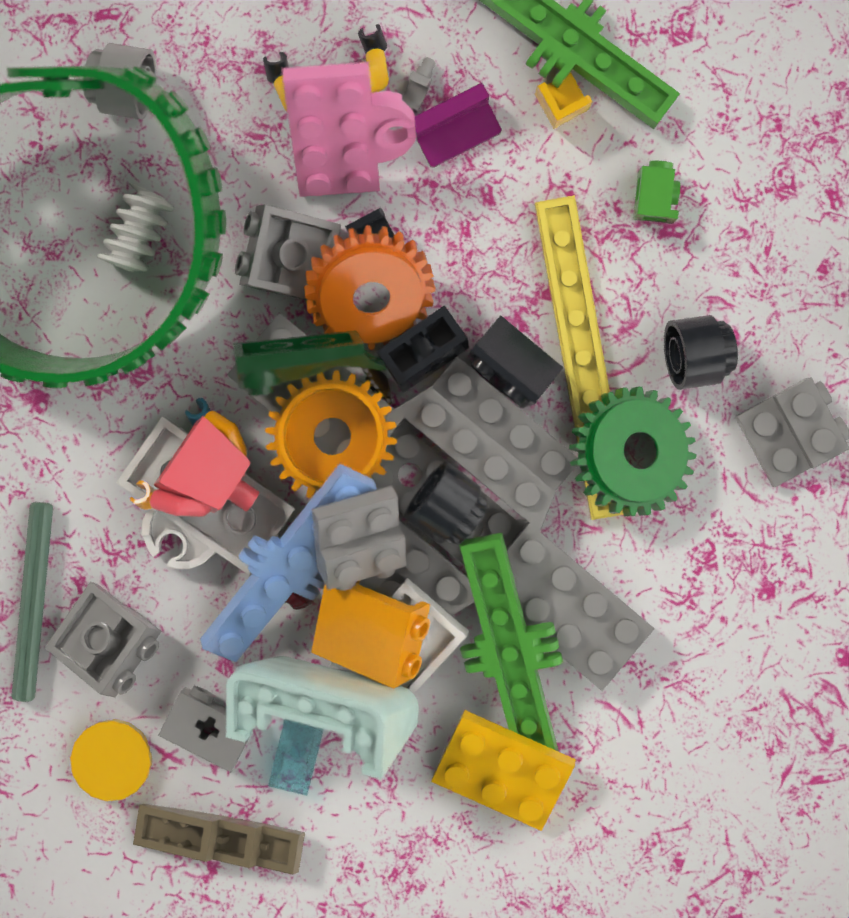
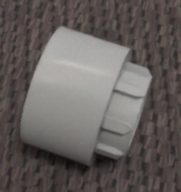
(113, 99)

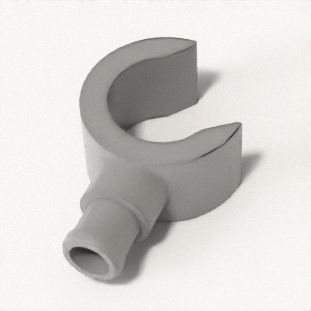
(419, 84)

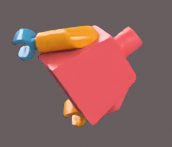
(203, 470)

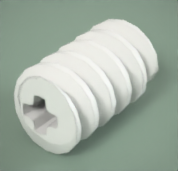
(136, 229)

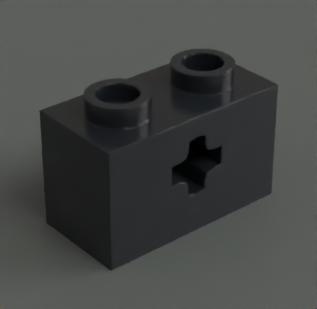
(423, 349)

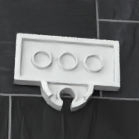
(218, 532)

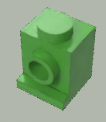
(656, 193)

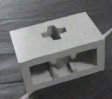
(187, 731)

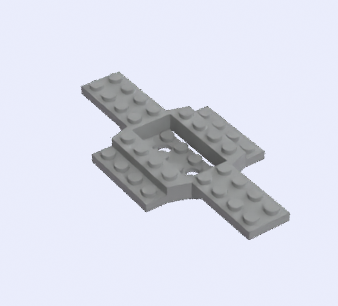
(522, 469)

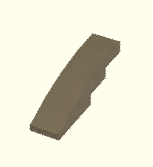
(218, 838)

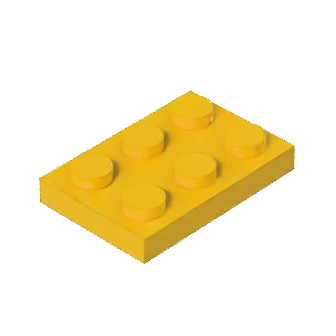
(503, 770)

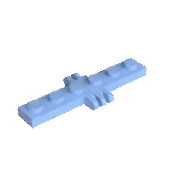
(278, 570)

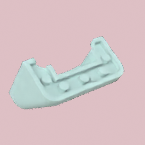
(367, 713)

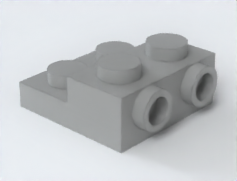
(282, 249)
(794, 431)
(358, 538)
(104, 641)

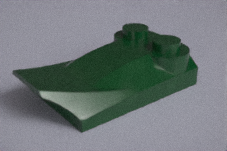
(280, 360)

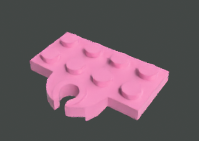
(343, 128)

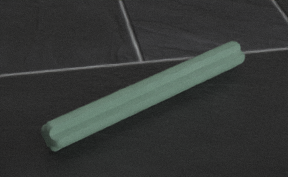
(32, 601)

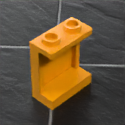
(371, 634)

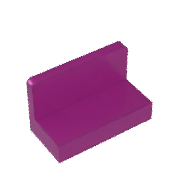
(456, 126)

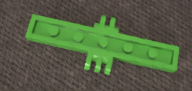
(573, 42)
(507, 645)

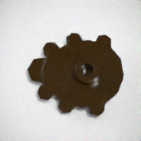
(379, 383)

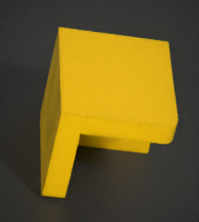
(563, 102)

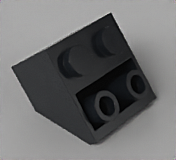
(514, 362)

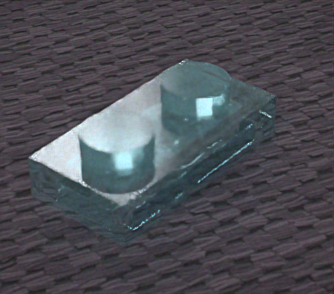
(296, 757)

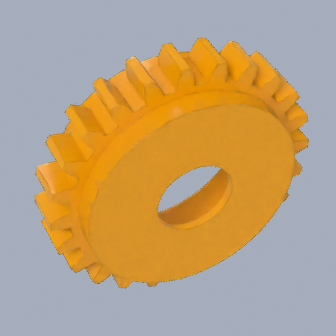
(319, 402)

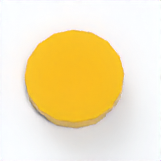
(111, 760)

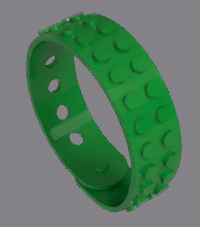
(209, 221)

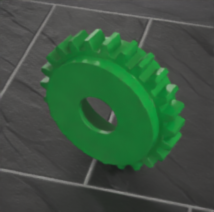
(603, 455)

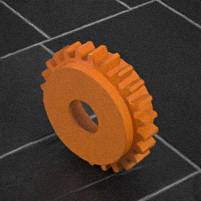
(365, 260)

